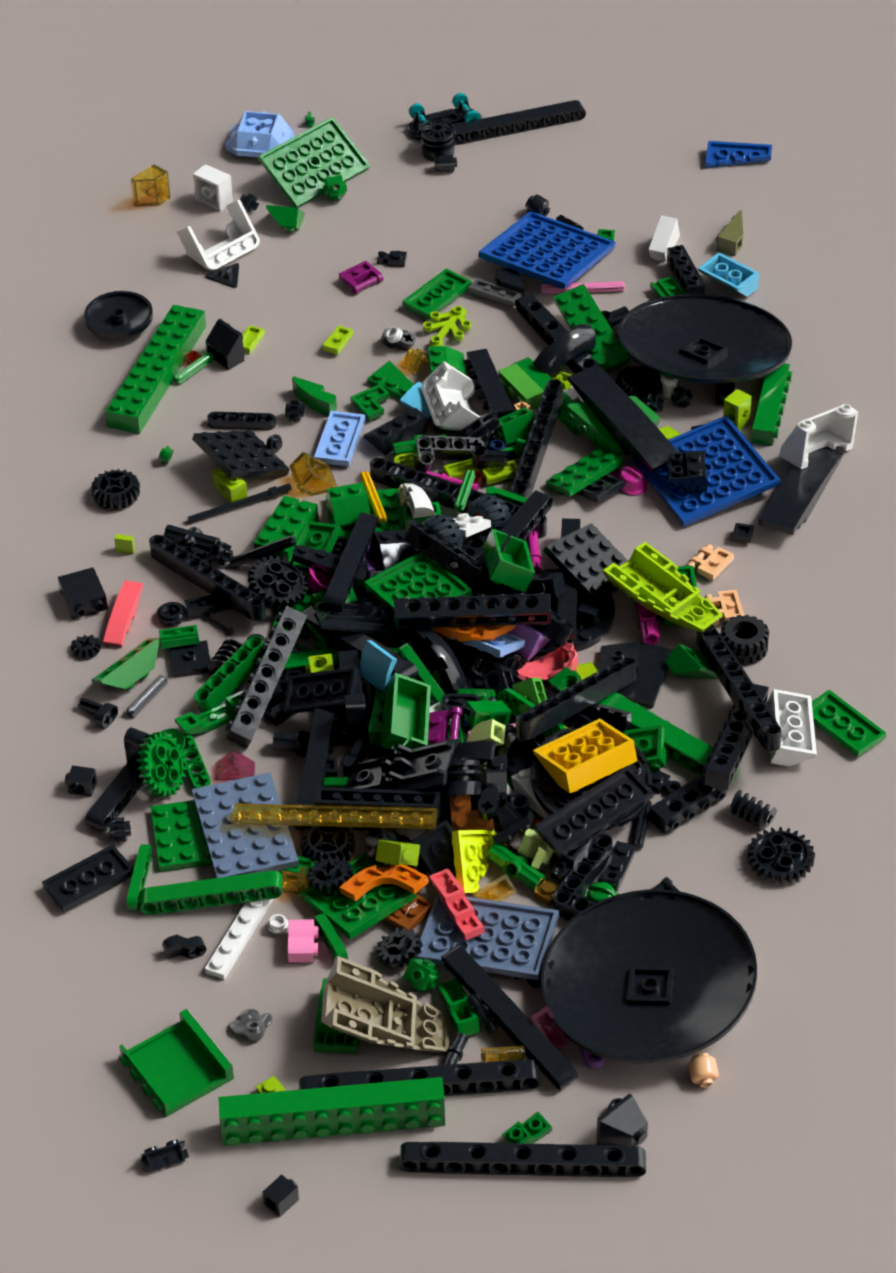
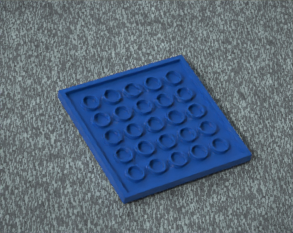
(547, 250)
(732, 472)

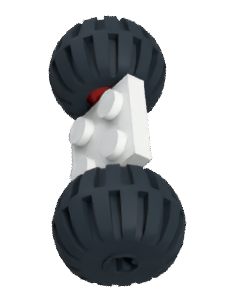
(482, 515)

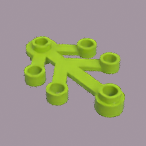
(456, 314)

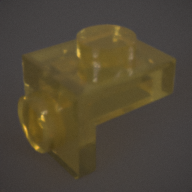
(413, 360)
(294, 882)

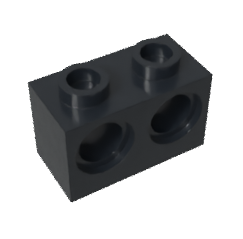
(505, 680)

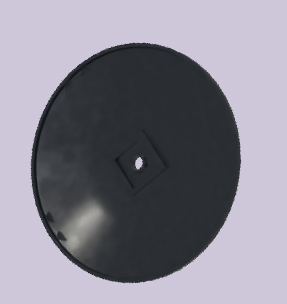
(704, 338)
(639, 938)

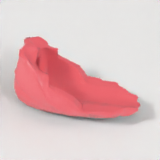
(551, 663)

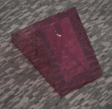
(234, 767)
(544, 1022)

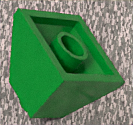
(287, 217)
(689, 663)

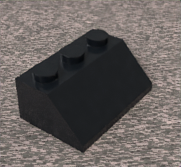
(397, 430)

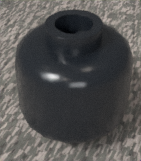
(538, 205)

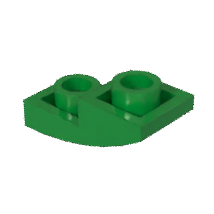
(529, 1131)

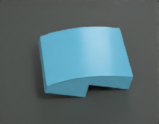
(415, 399)
(376, 665)

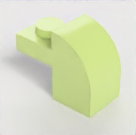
(488, 731)
(535, 848)

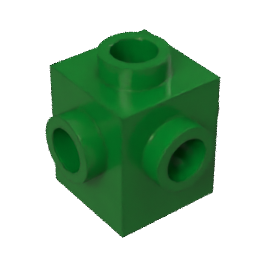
(334, 182)
(421, 974)

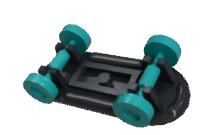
(460, 114)

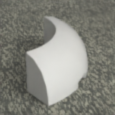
(416, 499)

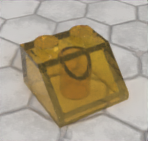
(150, 187)
(311, 475)

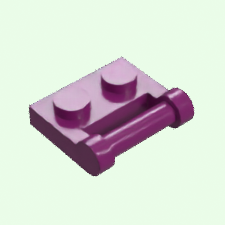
(358, 273)
(439, 725)

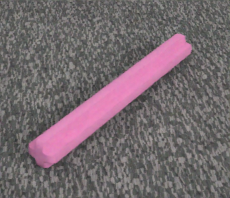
(591, 287)

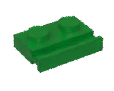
(667, 287)
(179, 636)

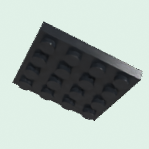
(240, 454)
(583, 558)

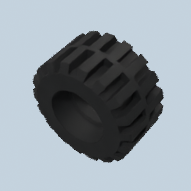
(746, 638)

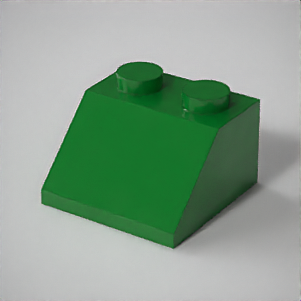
(347, 503)

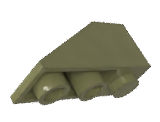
(731, 238)

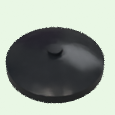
(118, 314)

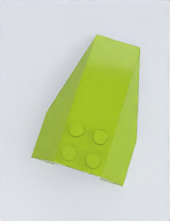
(660, 588)

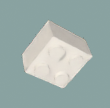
(212, 187)

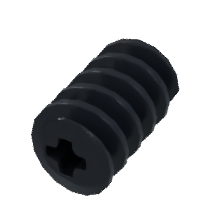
(225, 651)
(752, 812)

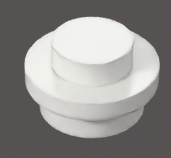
(394, 334)
(277, 924)

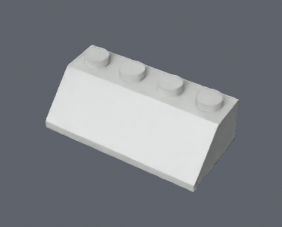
(796, 721)

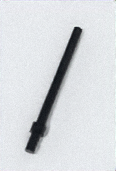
(271, 492)

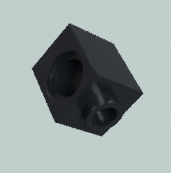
(81, 780)

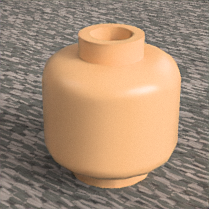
(703, 1069)

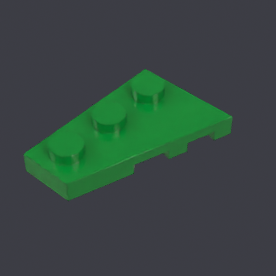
(391, 379)

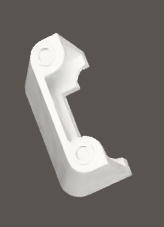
(447, 396)
(825, 429)

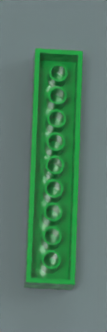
(155, 369)
(332, 1111)

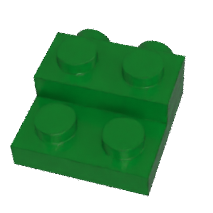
(651, 743)

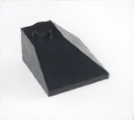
(622, 1124)

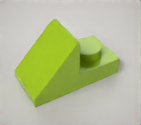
(397, 853)

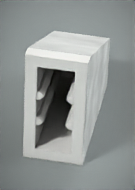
(665, 236)

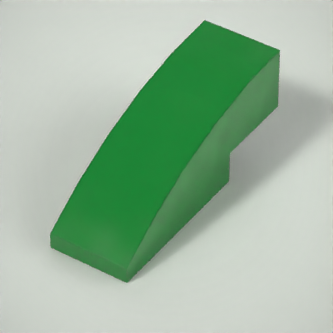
(314, 395)
(457, 1007)

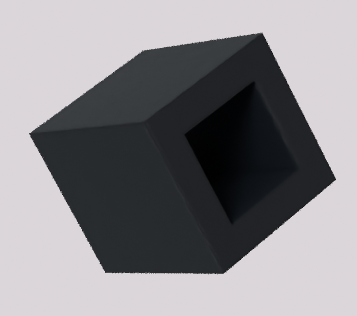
(280, 1195)

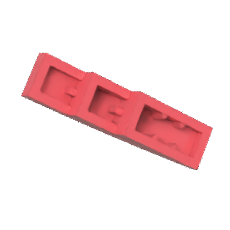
(122, 613)
(457, 904)

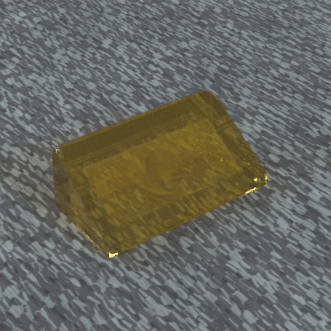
(496, 890)
(503, 1053)

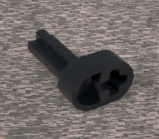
(104, 713)

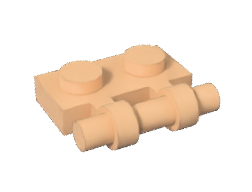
(715, 561)
(728, 602)

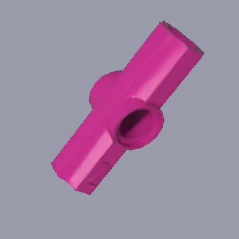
(647, 625)

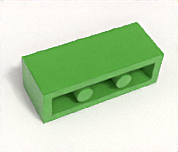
(520, 386)

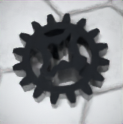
(329, 874)
(399, 947)

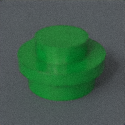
(166, 454)

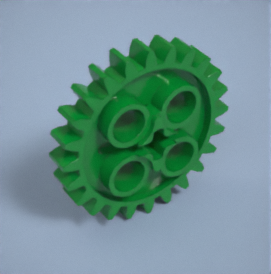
(161, 764)

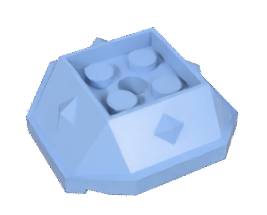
(257, 134)

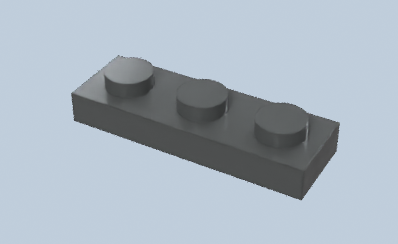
(494, 292)

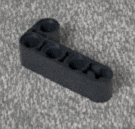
(442, 448)

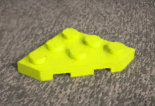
(471, 856)

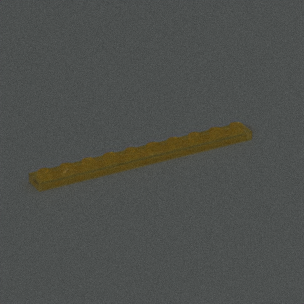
(335, 816)

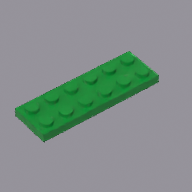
(580, 308)

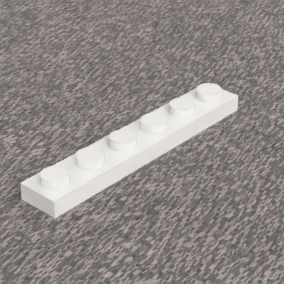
(236, 938)

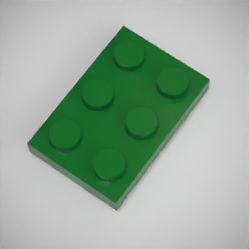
(318, 536)

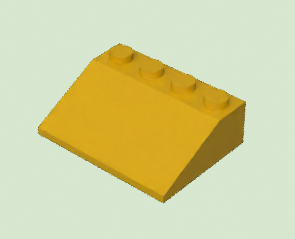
(586, 755)

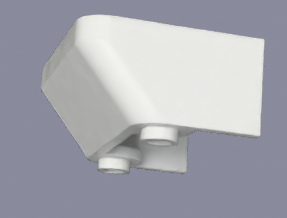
(240, 241)

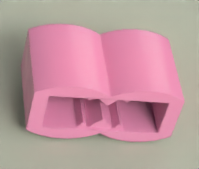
(301, 941)

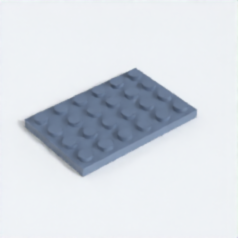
(242, 847)
(512, 941)

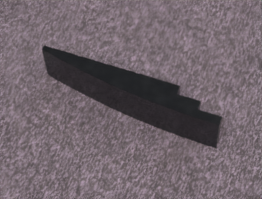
(623, 418)
(800, 492)

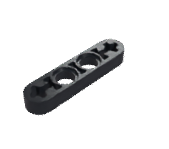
(216, 418)

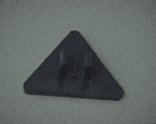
(226, 275)

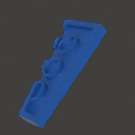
(735, 153)

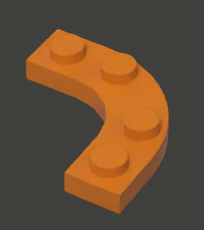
(464, 634)
(372, 876)

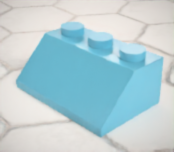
(731, 274)

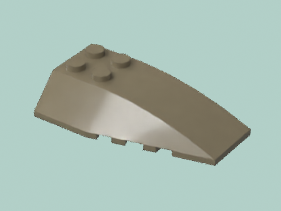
(379, 1012)

